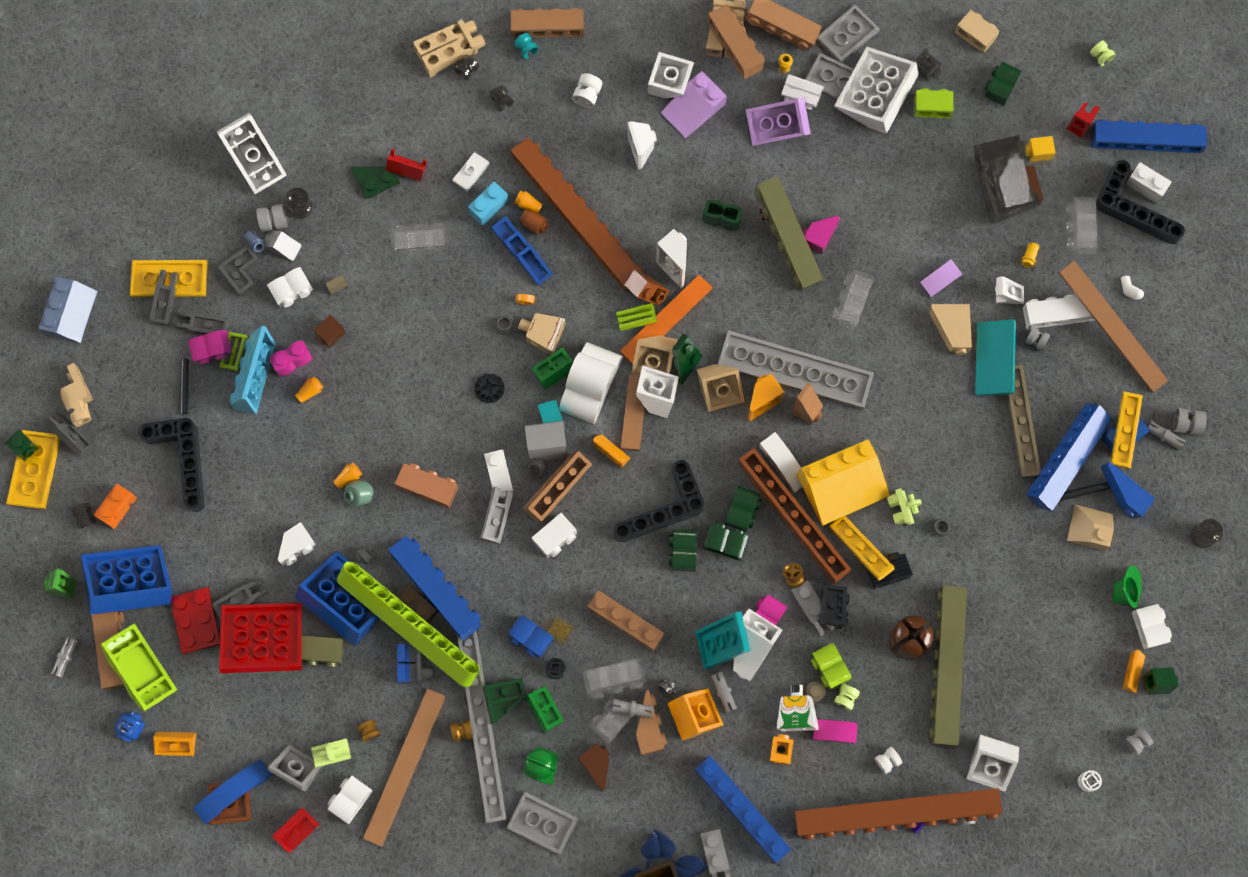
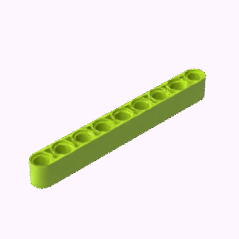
(408, 624)

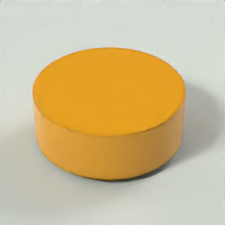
(525, 299)

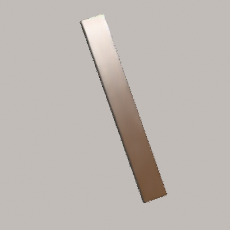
(1113, 326)
(404, 768)

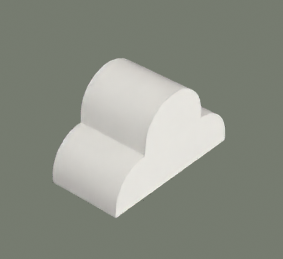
(251, 153)
(589, 382)

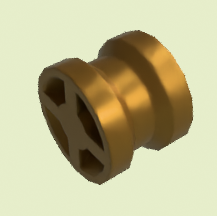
(789, 572)
(368, 730)

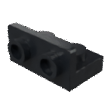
(834, 605)

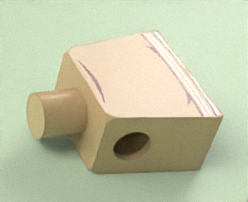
(543, 331)

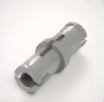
(1165, 435)
(64, 657)
(724, 692)
(632, 708)

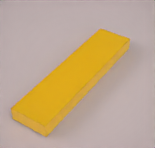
(1126, 430)
(861, 547)

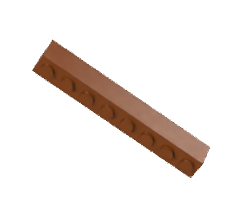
(794, 516)

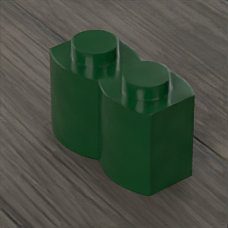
(1003, 83)
(718, 214)
(742, 509)
(725, 541)
(684, 550)

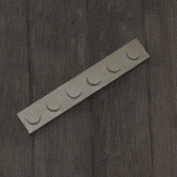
(1023, 427)

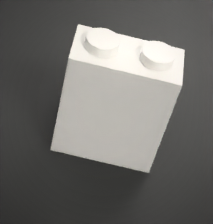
(761, 638)

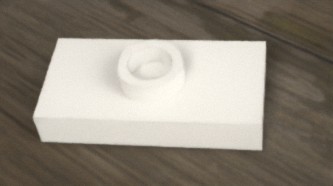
(470, 172)

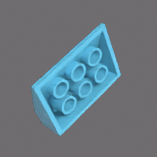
(253, 371)

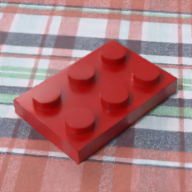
(195, 620)

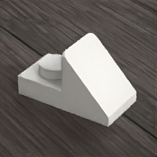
(1009, 291)

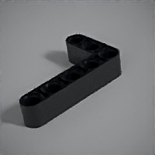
(1133, 209)
(185, 456)
(665, 511)

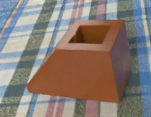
(646, 288)

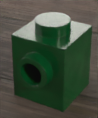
(21, 445)
(1160, 681)

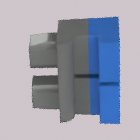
(411, 665)

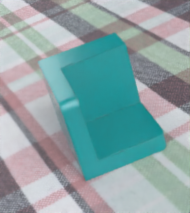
(549, 412)

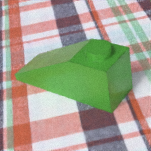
(60, 584)

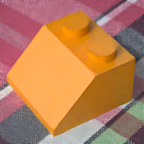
(765, 396)
(695, 714)

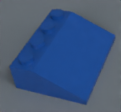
(126, 579)
(335, 604)

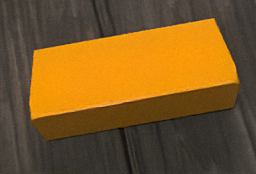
(610, 450)
(1133, 671)
(174, 743)

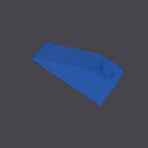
(1129, 494)

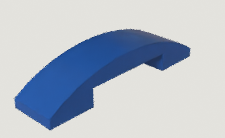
(232, 790)

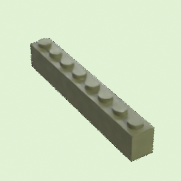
(948, 666)

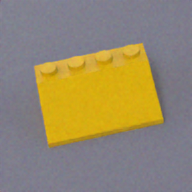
(844, 482)

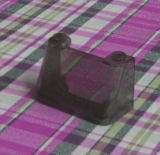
(1004, 178)

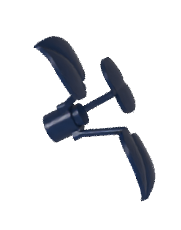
(661, 846)

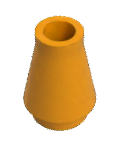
(527, 202)
(309, 389)
(348, 474)

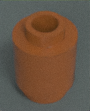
(533, 222)

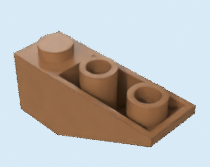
(648, 731)

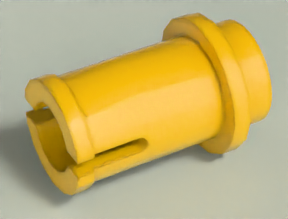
(785, 62)
(1028, 259)

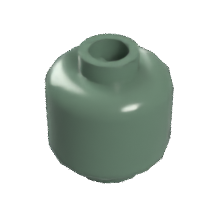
(358, 493)

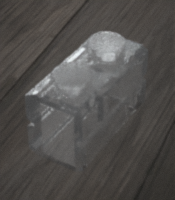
(609, 723)

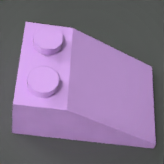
(696, 106)
(778, 121)

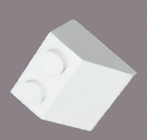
(669, 76)
(993, 763)

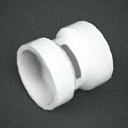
(888, 760)
(1087, 784)

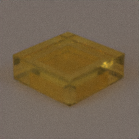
(560, 630)

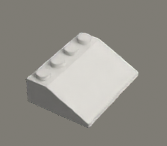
(877, 89)

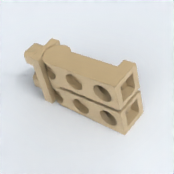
(713, 44)
(448, 46)

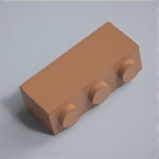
(427, 485)

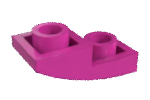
(836, 731)

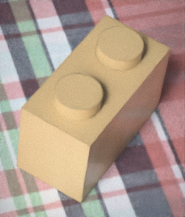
(977, 31)

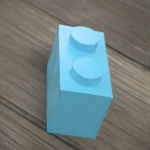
(488, 203)

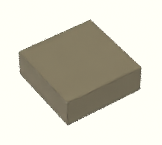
(336, 284)

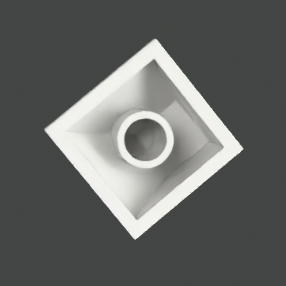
(641, 141)
(656, 390)

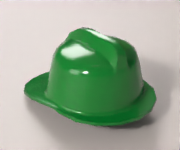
(1128, 589)
(541, 765)

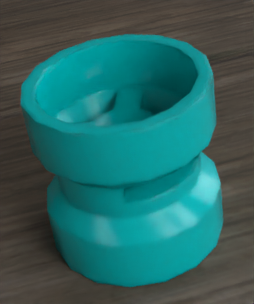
(525, 44)

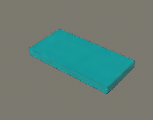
(995, 358)
(722, 640)

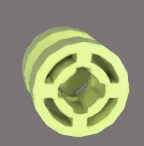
(1102, 53)
(847, 696)

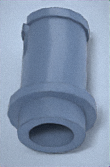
(256, 243)

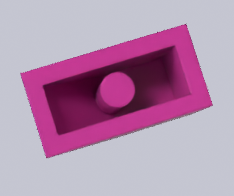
(820, 233)

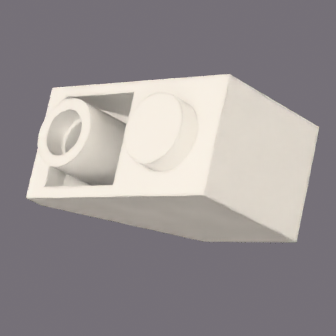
(295, 543)

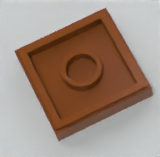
(236, 812)

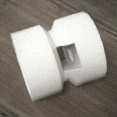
(587, 90)

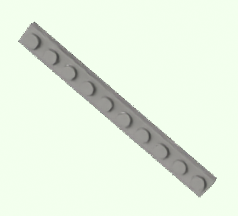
(483, 737)

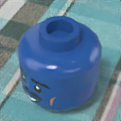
(129, 726)

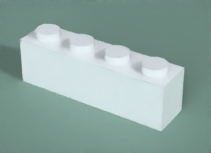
(1055, 312)

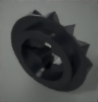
(497, 391)

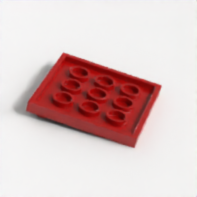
(261, 638)

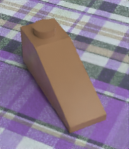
(808, 405)

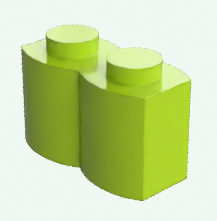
(830, 666)

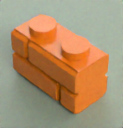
(115, 506)

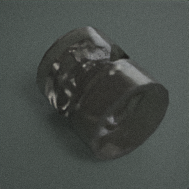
(298, 203)
(1206, 533)

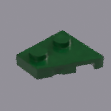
(374, 179)
(685, 357)
(503, 697)

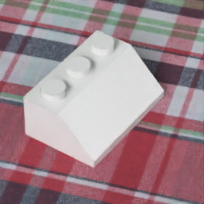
(672, 256)

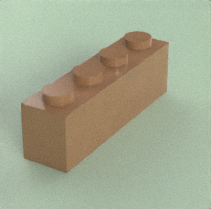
(547, 23)
(783, 23)
(735, 41)
(557, 486)
(625, 621)
(106, 626)

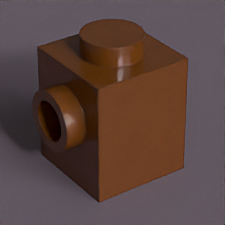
(329, 331)

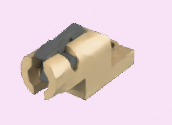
(75, 398)

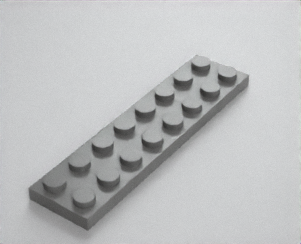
(796, 368)

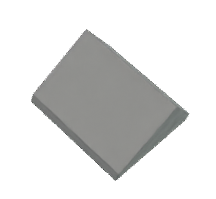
(546, 441)
(295, 768)

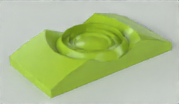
(138, 668)

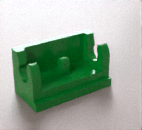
(553, 368)
(544, 709)

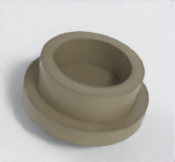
(815, 691)

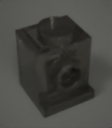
(924, 70)

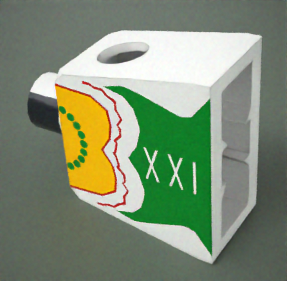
(797, 712)

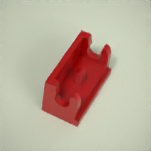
(1082, 120)
(405, 166)
(296, 830)

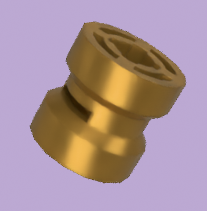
(461, 730)

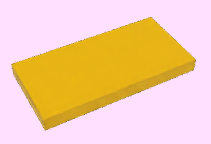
(190, 281)
(34, 476)

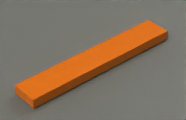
(670, 314)

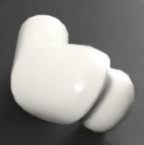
(1130, 290)

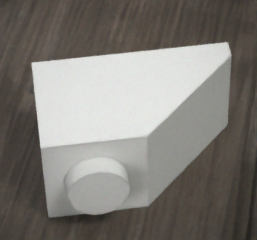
(498, 470)

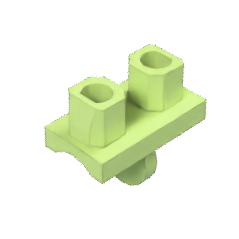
(905, 515)
(331, 753)

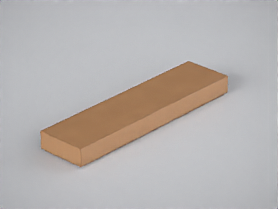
(633, 417)

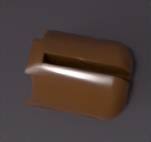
(915, 647)

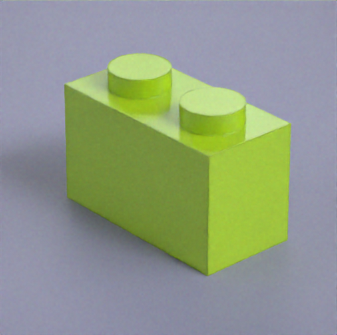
(933, 103)

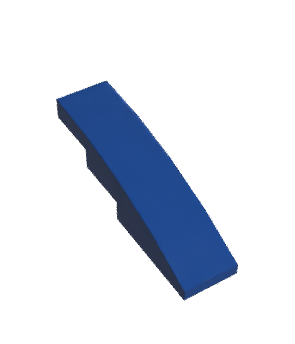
(521, 250)

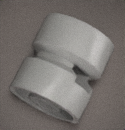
(272, 218)
(1193, 421)

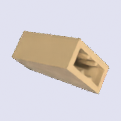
(954, 326)

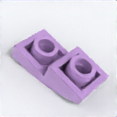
(941, 278)

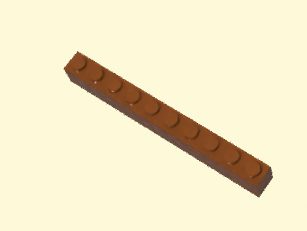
(574, 211)
(899, 812)

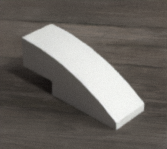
(782, 460)

